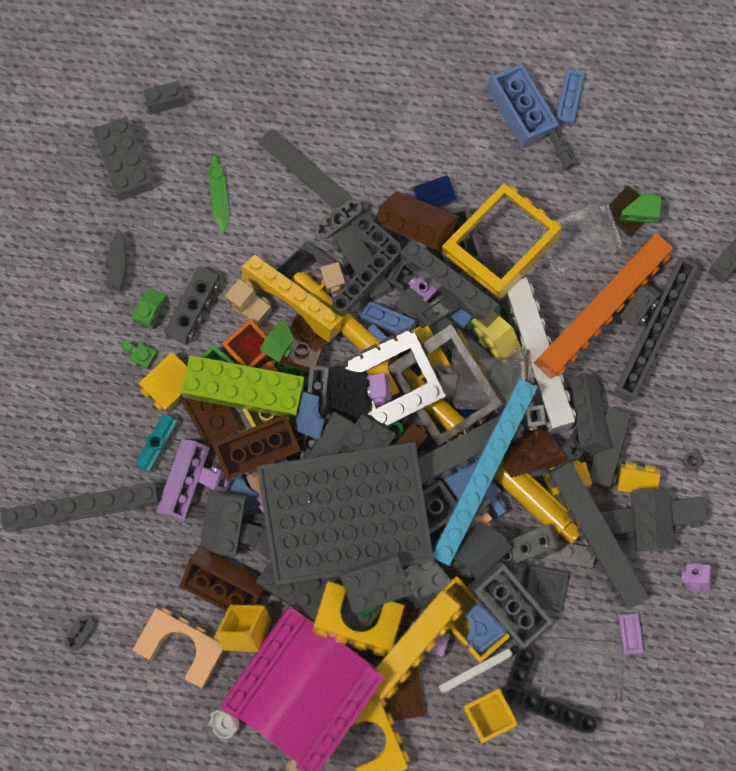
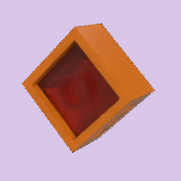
(245, 345)

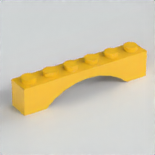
(316, 314)

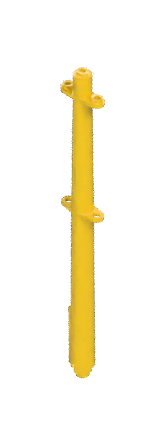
(522, 488)

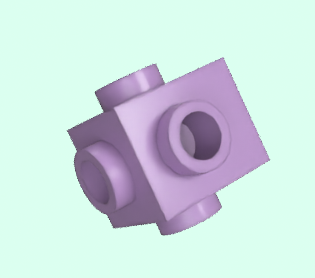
(697, 577)

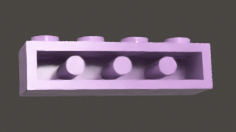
(182, 480)

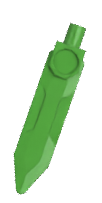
(218, 193)

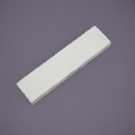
(475, 671)

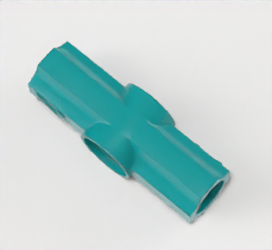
(150, 454)

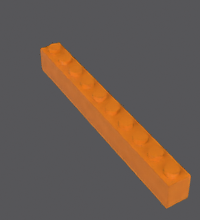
(602, 306)

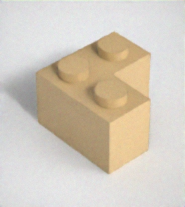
(244, 302)

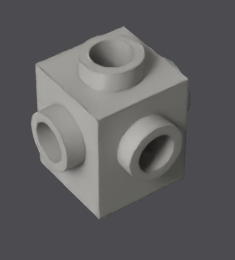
(533, 417)

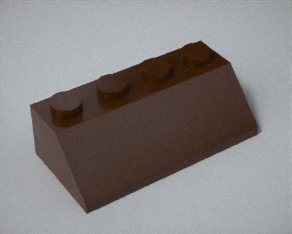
(416, 220)
(220, 581)

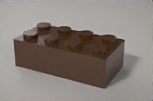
(256, 447)

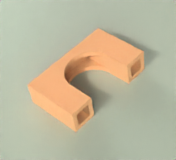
(163, 625)

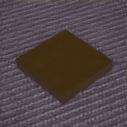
(622, 201)

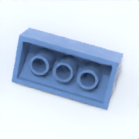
(521, 105)

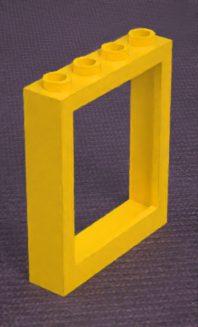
(479, 272)

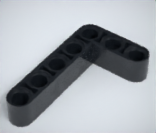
(540, 701)

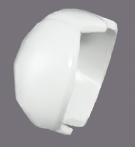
(224, 723)

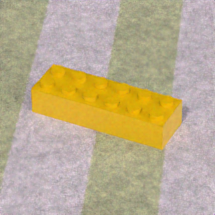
(416, 641)

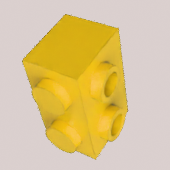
(637, 477)

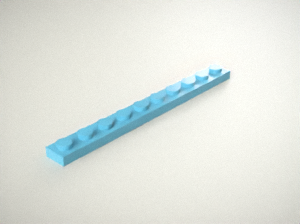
(484, 471)

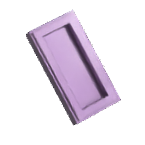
(630, 633)

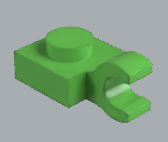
(141, 355)

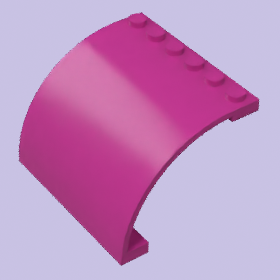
(302, 690)

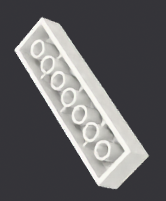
(530, 332)

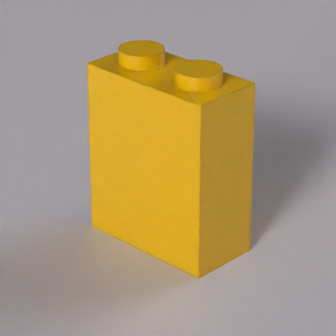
(165, 383)

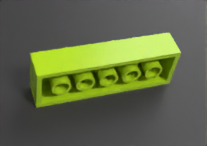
(243, 387)

